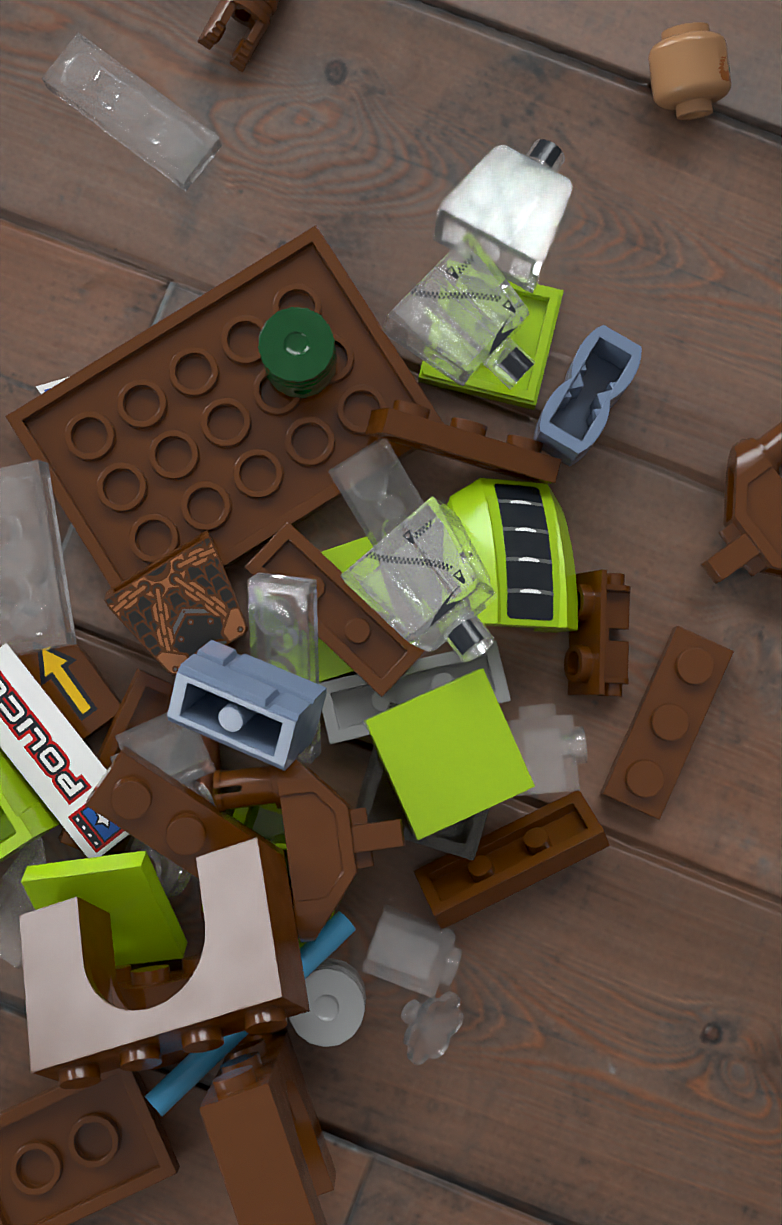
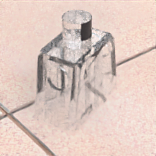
(510, 208)
(463, 318)
(428, 582)

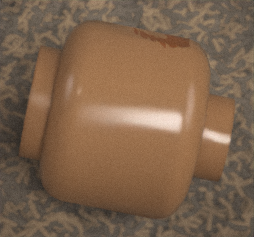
(689, 70)

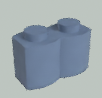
(583, 402)

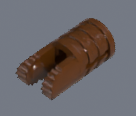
(251, 13)

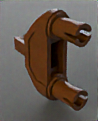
(751, 509)
(322, 835)

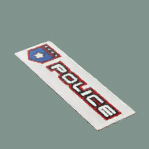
(52, 756)

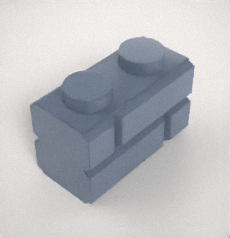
(246, 704)

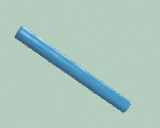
(197, 1065)

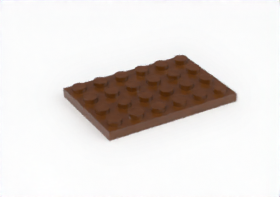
(194, 435)

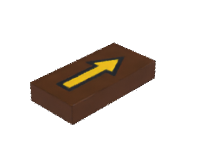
(74, 687)

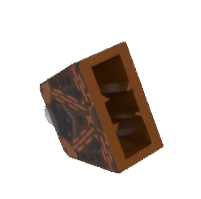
(180, 603)

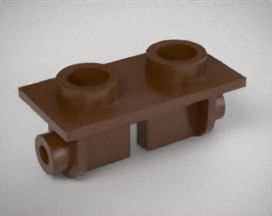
(592, 660)

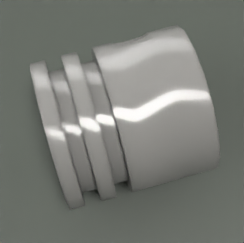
(335, 1004)

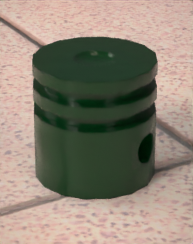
(298, 352)

